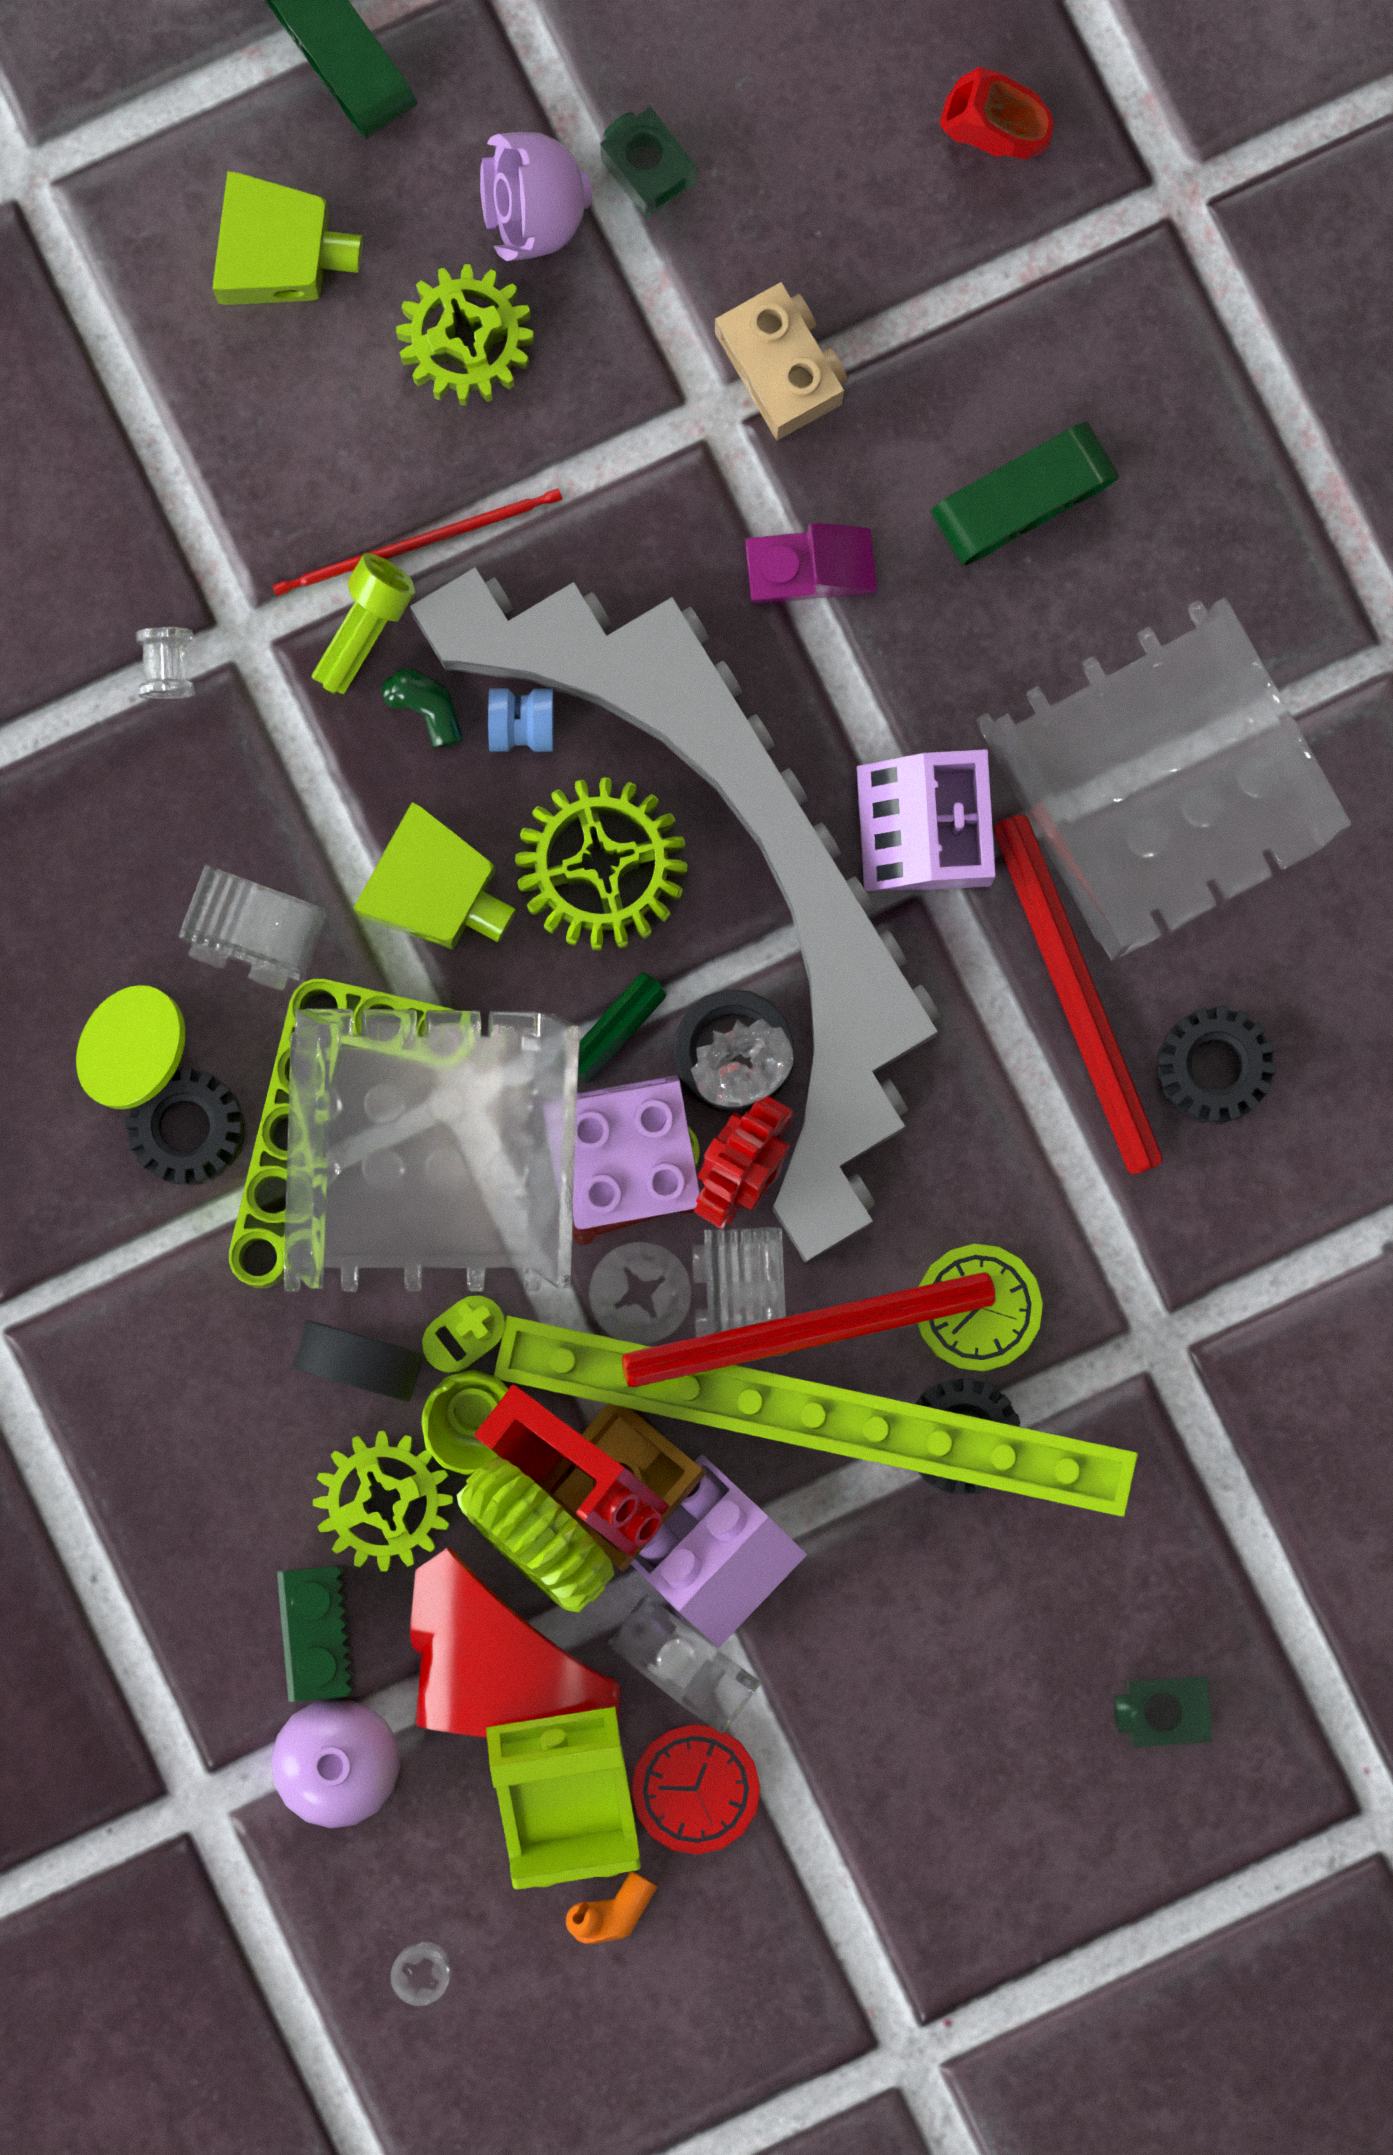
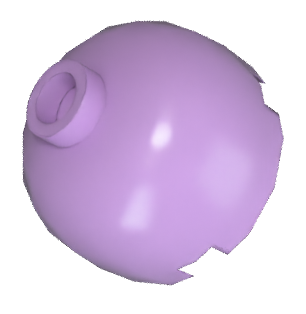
(532, 194)
(335, 1763)

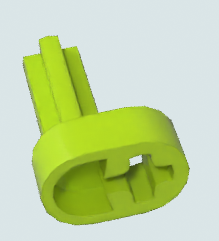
(379, 595)
(476, 1326)

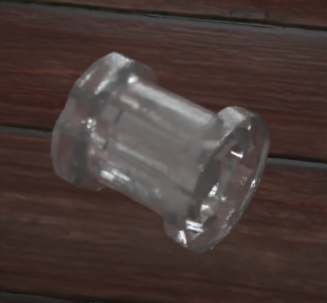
(165, 663)
(428, 1992)

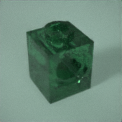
(651, 187)
(1193, 1716)

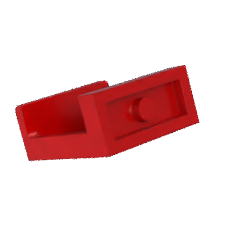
(537, 1441)

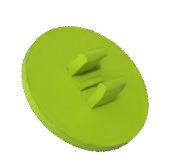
(130, 1047)

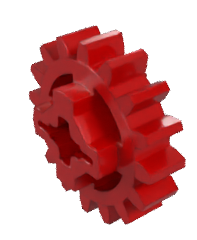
(743, 1161)

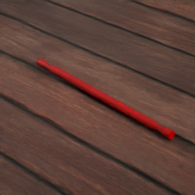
(420, 541)

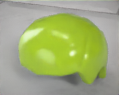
(455, 1414)

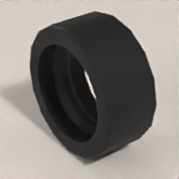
(706, 1010)
(358, 1361)

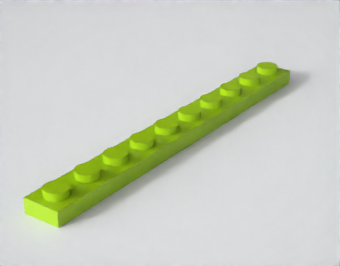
(826, 1419)

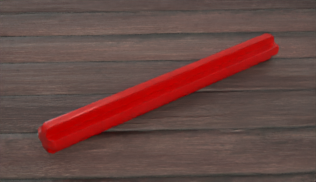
(1078, 994)
(808, 1329)

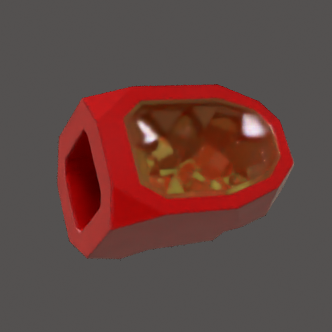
(997, 115)

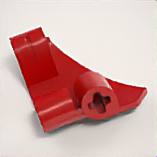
(486, 1661)

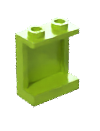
(564, 1798)

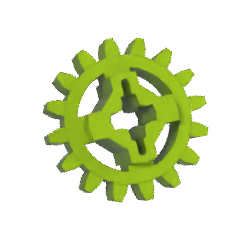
(442, 343)
(357, 1512)

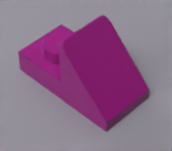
(811, 564)

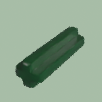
(618, 1025)

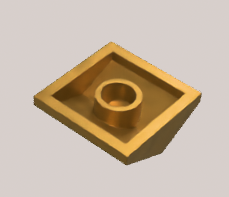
(643, 1453)

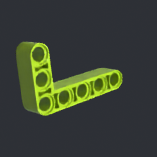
(267, 1159)

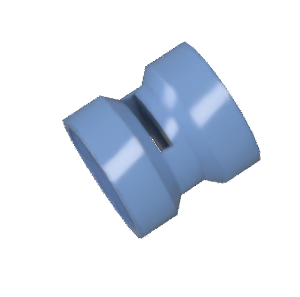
(521, 720)

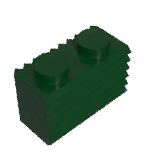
(315, 1633)

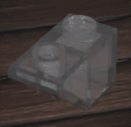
(684, 1664)

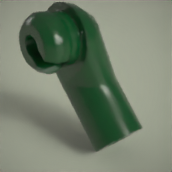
(427, 697)

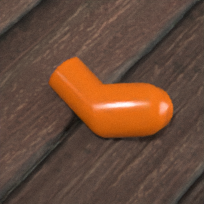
(611, 1918)

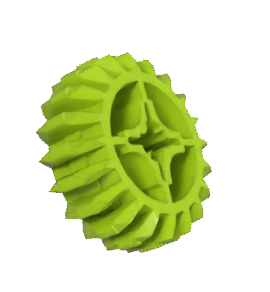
(572, 869)
(535, 1534)

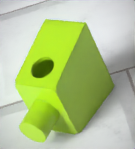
(277, 244)
(433, 885)

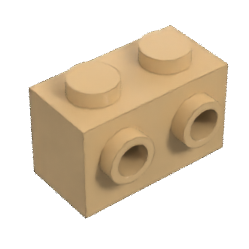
(780, 359)

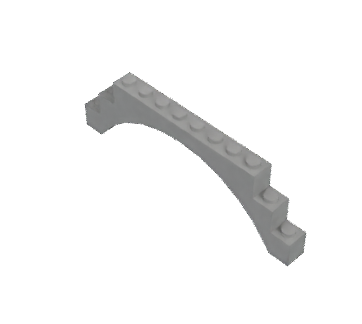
(669, 688)

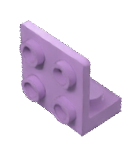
(632, 1153)

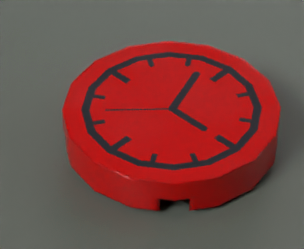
(695, 1789)

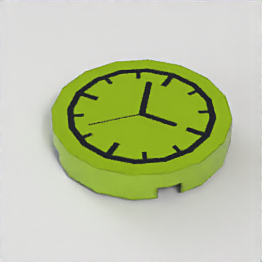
(992, 1334)

